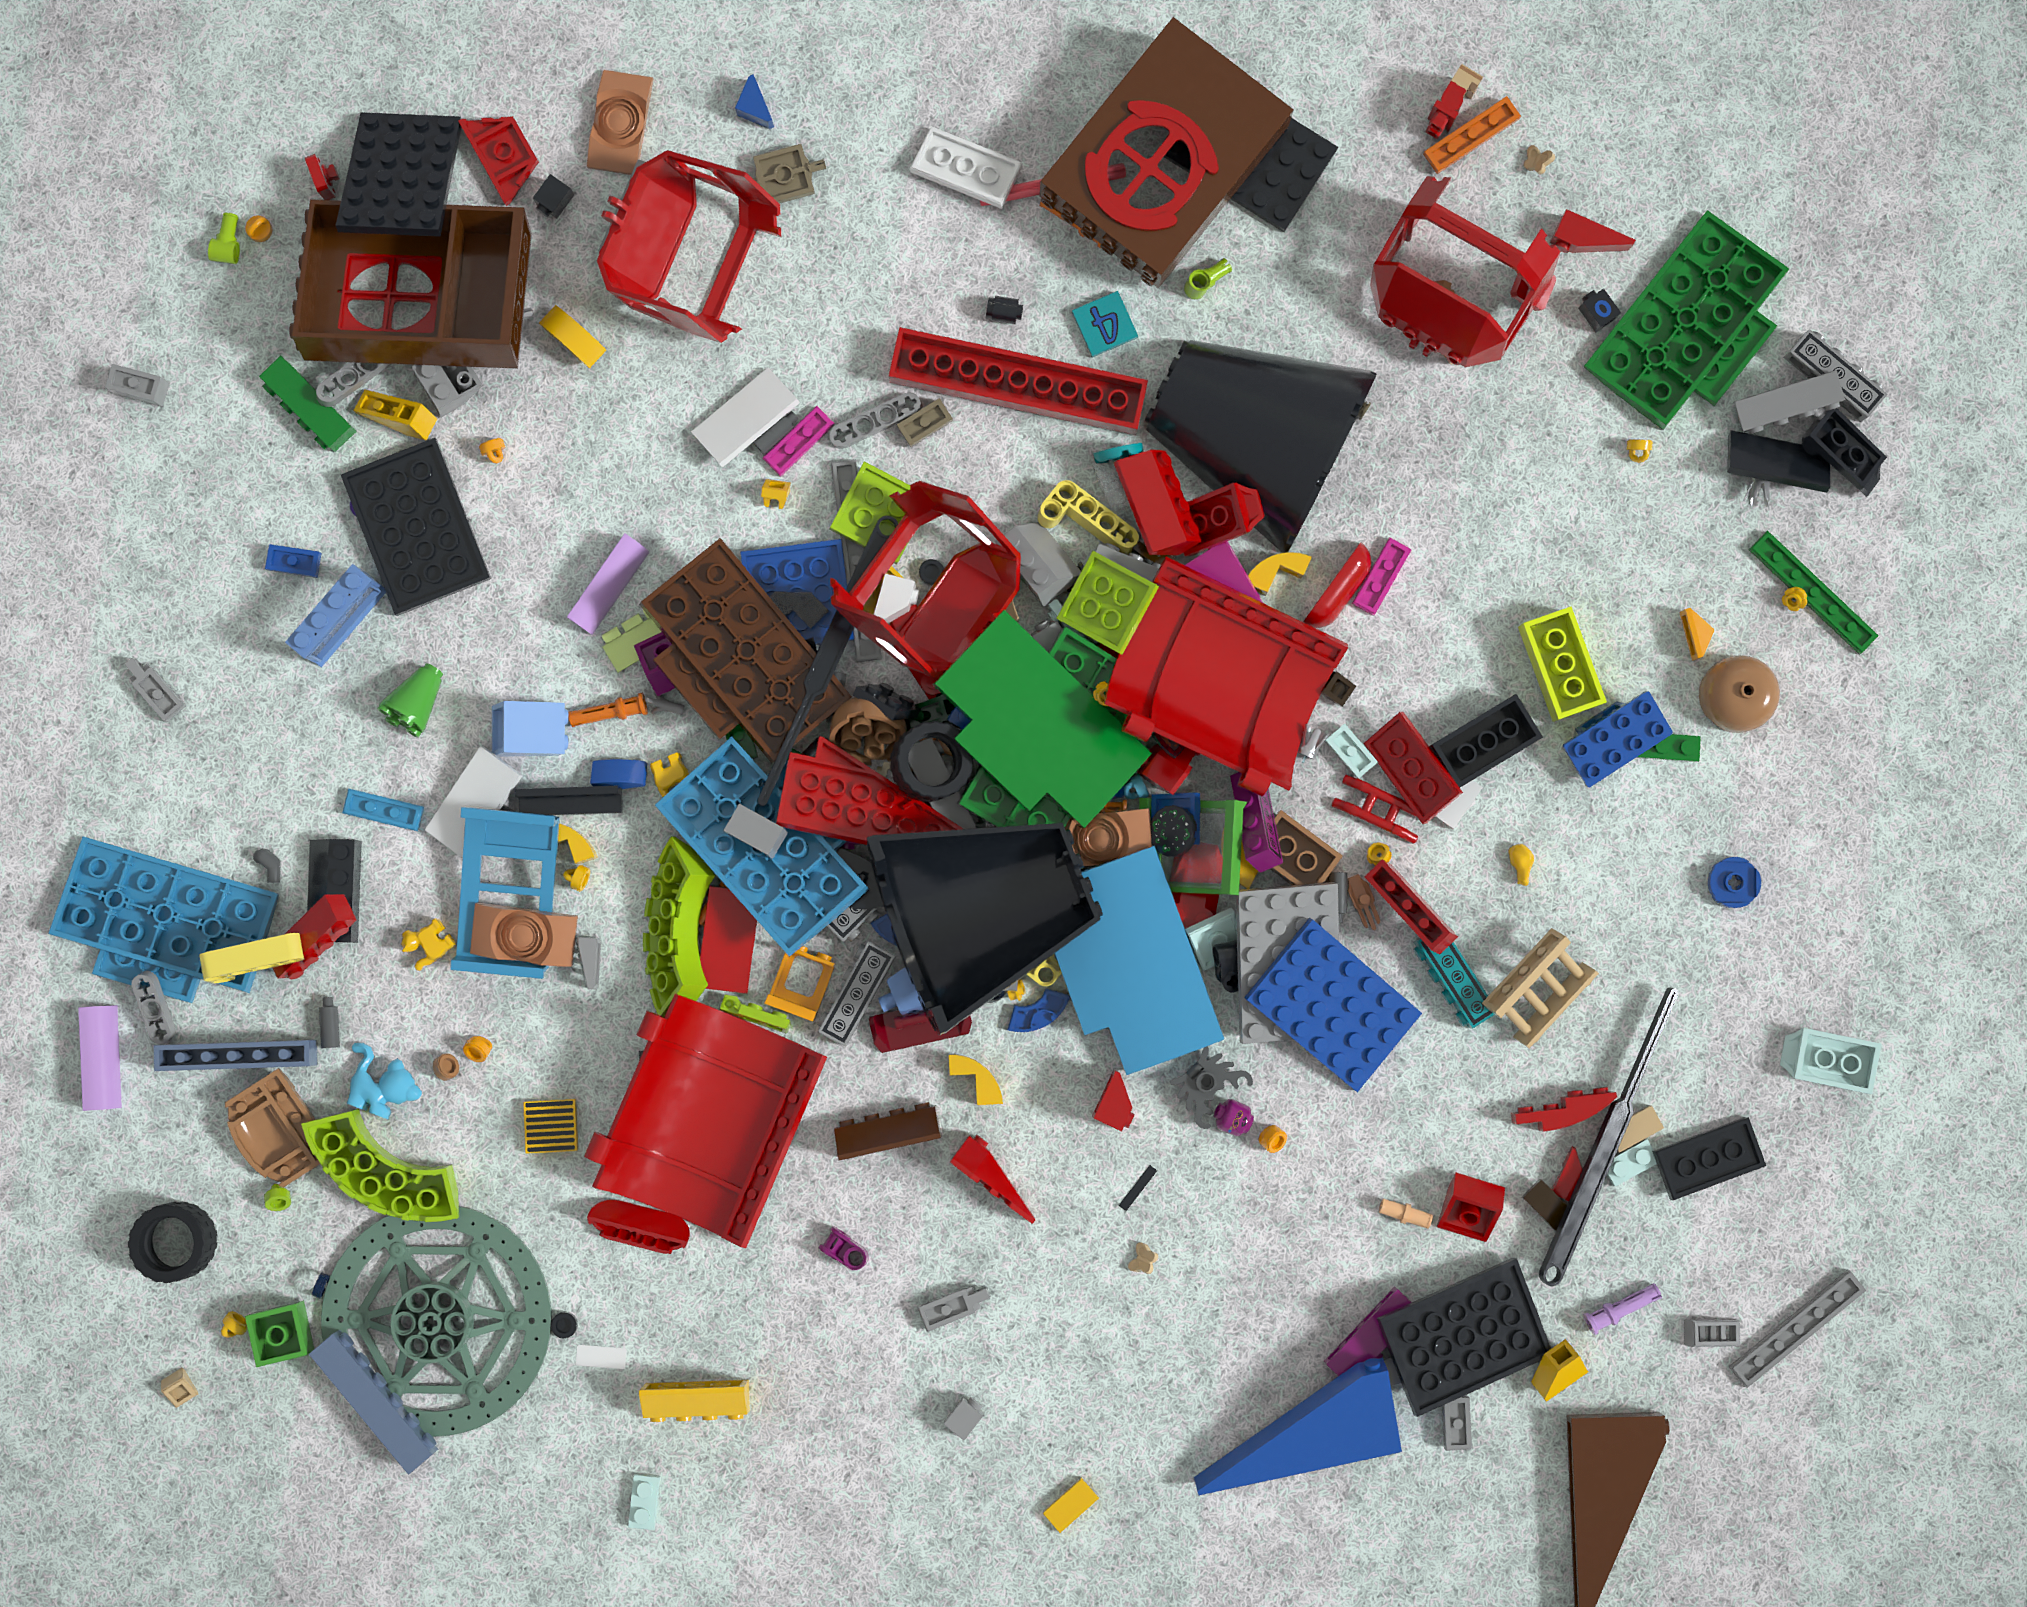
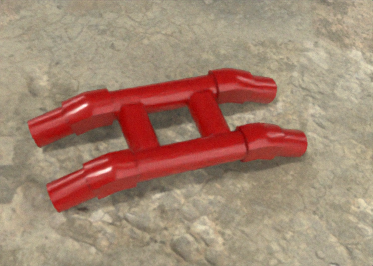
(1365, 812)

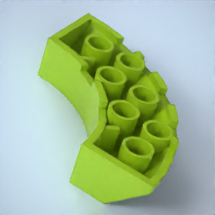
(674, 924)
(376, 1176)

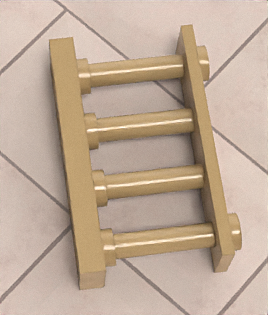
(1526, 973)

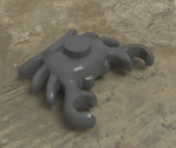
(1204, 1081)

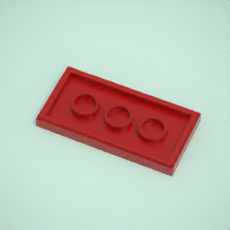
(1413, 767)
(727, 942)

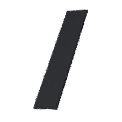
(1137, 1188)

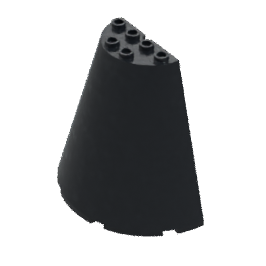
(1259, 425)
(979, 909)

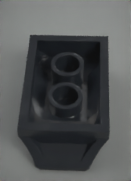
(1845, 449)

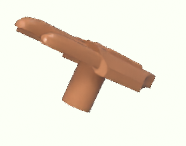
(1362, 898)

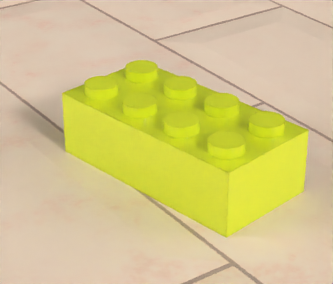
(1562, 664)

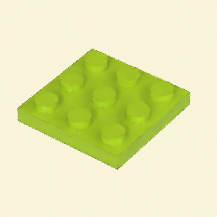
(867, 503)
(1107, 602)

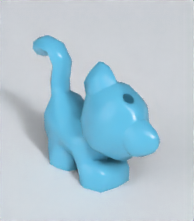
(394, 1085)

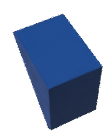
(752, 105)

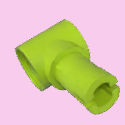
(225, 246)
(1206, 278)

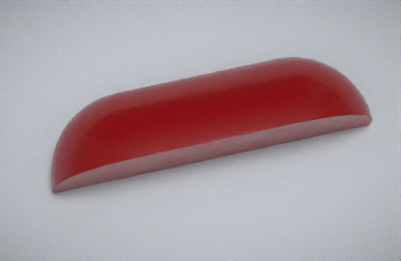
(1341, 589)
(639, 1226)

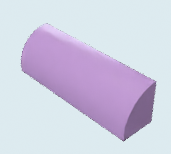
(608, 584)
(99, 1057)

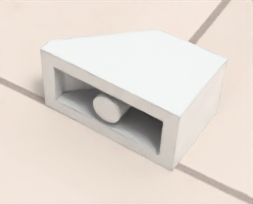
(895, 597)

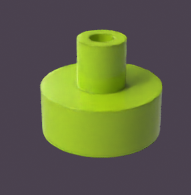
(277, 1198)

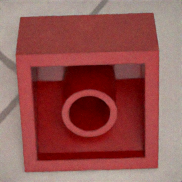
(1114, 1104)
(1471, 1207)

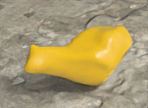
(1522, 860)

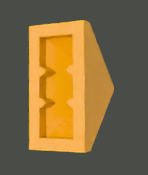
(1697, 633)

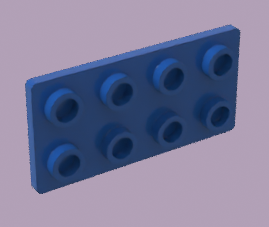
(1616, 737)

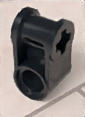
(1226, 965)

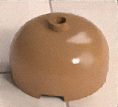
(1724, 696)
(865, 719)

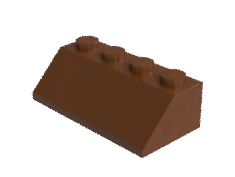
(887, 1132)

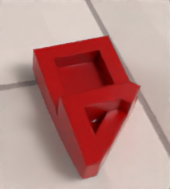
(1568, 1176)

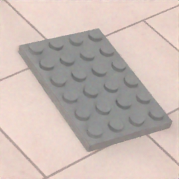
(1265, 926)

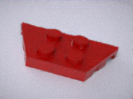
(502, 152)

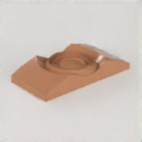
(619, 122)
(1111, 835)
(523, 935)

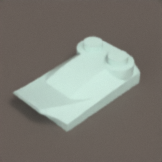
(1831, 1059)

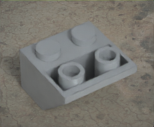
(447, 385)

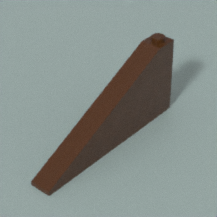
(1608, 1475)

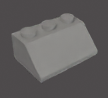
(1043, 562)

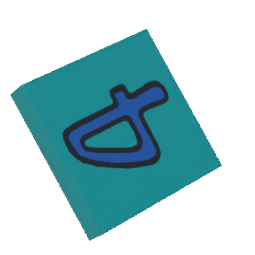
(1105, 324)

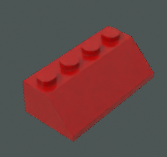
(1158, 502)

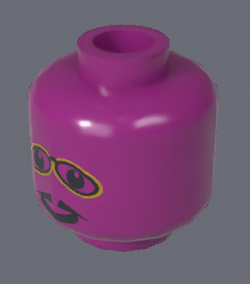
(1233, 1117)

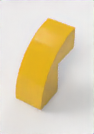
(572, 336)
(1265, 571)
(580, 847)
(987, 1088)

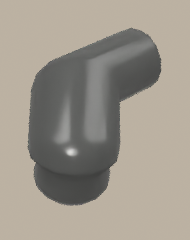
(270, 862)

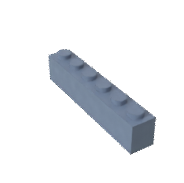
(235, 1055)
(374, 1401)

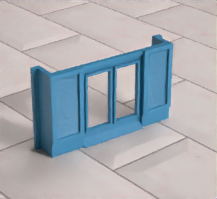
(507, 836)

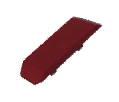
(894, 1031)

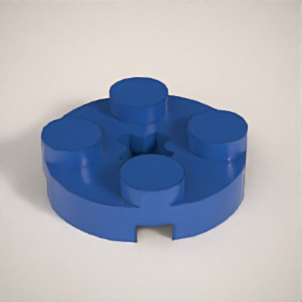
(1744, 893)

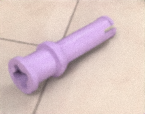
(1613, 1312)

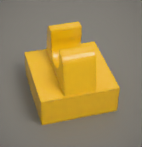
(775, 490)

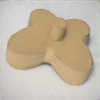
(1537, 160)
(1144, 1260)

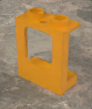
(794, 1002)

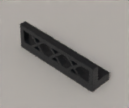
(570, 800)

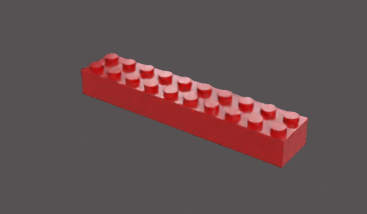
(1017, 381)

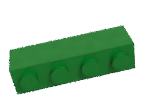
(301, 399)

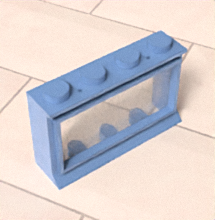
(336, 616)

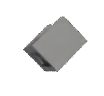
(137, 385)
(755, 831)

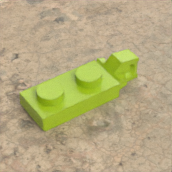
(754, 1014)

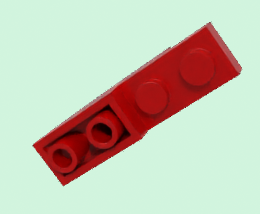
(1573, 1109)

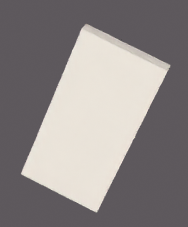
(966, 167)
(745, 417)
(482, 785)

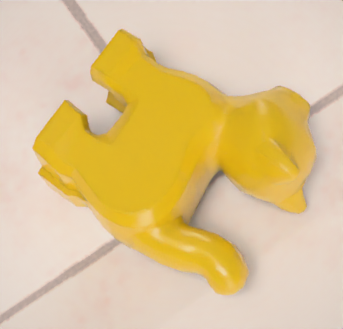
(671, 776)
(430, 941)

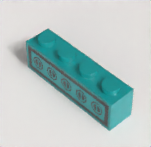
(1458, 982)

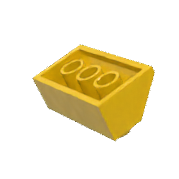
(695, 1399)

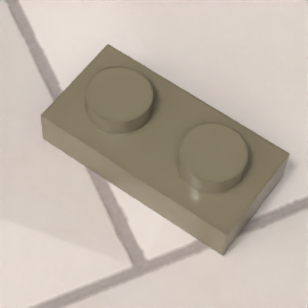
(925, 422)

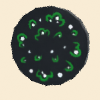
(1173, 831)

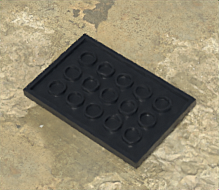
(399, 174)
(1281, 178)
(415, 526)
(1464, 1336)

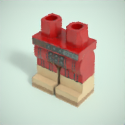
(1447, 109)

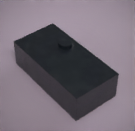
(1486, 741)

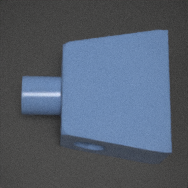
(902, 995)

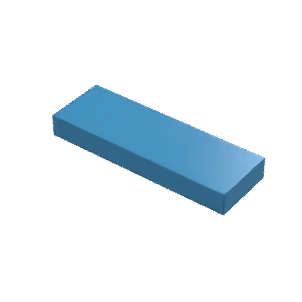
(383, 809)

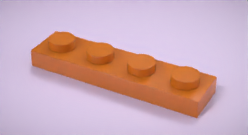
(1472, 135)

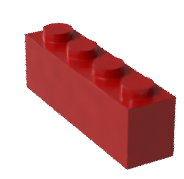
(1411, 906)
(318, 932)

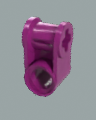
(843, 1248)

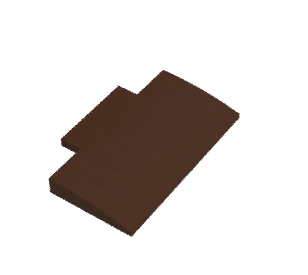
(735, 652)

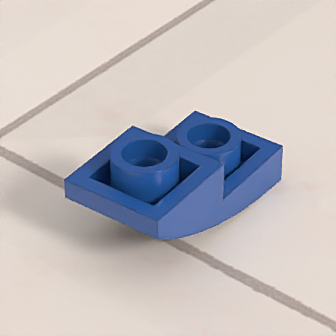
(619, 772)

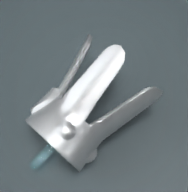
(1757, 485)
(1310, 747)

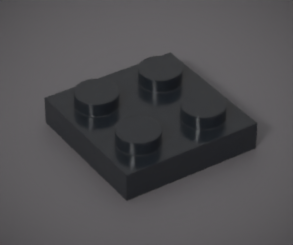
(890, 703)

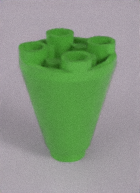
(413, 700)

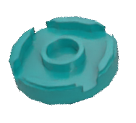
(1117, 453)

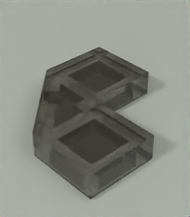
(803, 604)

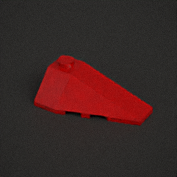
(1165, 771)
(982, 1167)

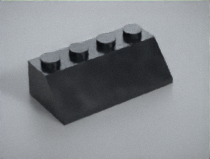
(336, 870)

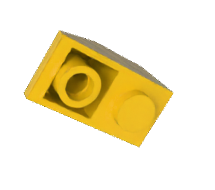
(1558, 1370)

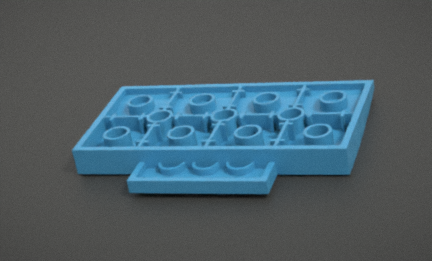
(788, 894)
(157, 916)
(1138, 967)

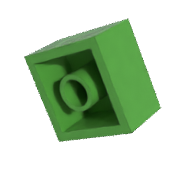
(279, 1333)

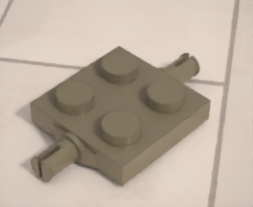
(786, 173)

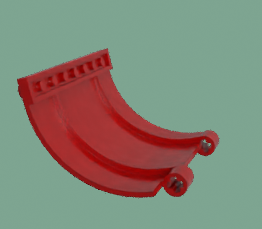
(1222, 676)
(706, 1118)

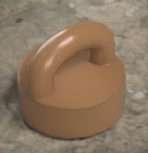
(445, 1067)

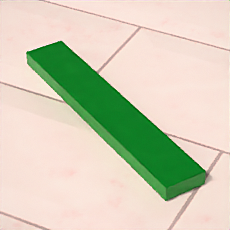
(1819, 596)

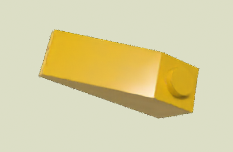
(396, 413)

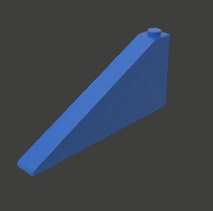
(1333, 1427)

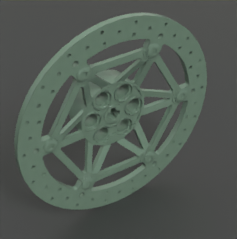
(445, 1329)

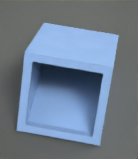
(529, 729)

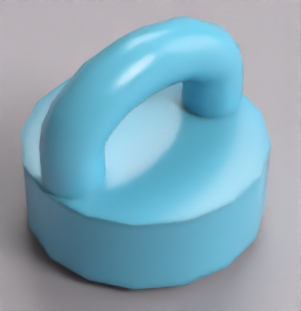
(1141, 790)

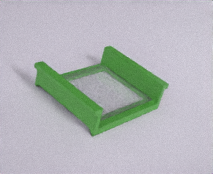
(1214, 863)

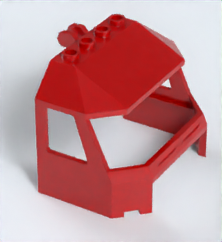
(652, 226)
(1437, 315)
(960, 602)

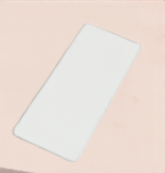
(601, 1357)

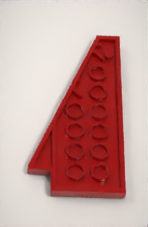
(848, 799)

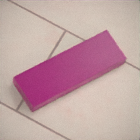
(798, 441)
(1381, 576)

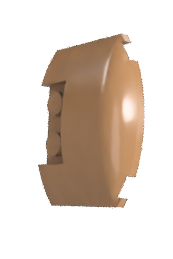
(269, 1130)

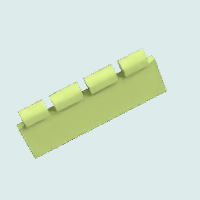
(621, 646)

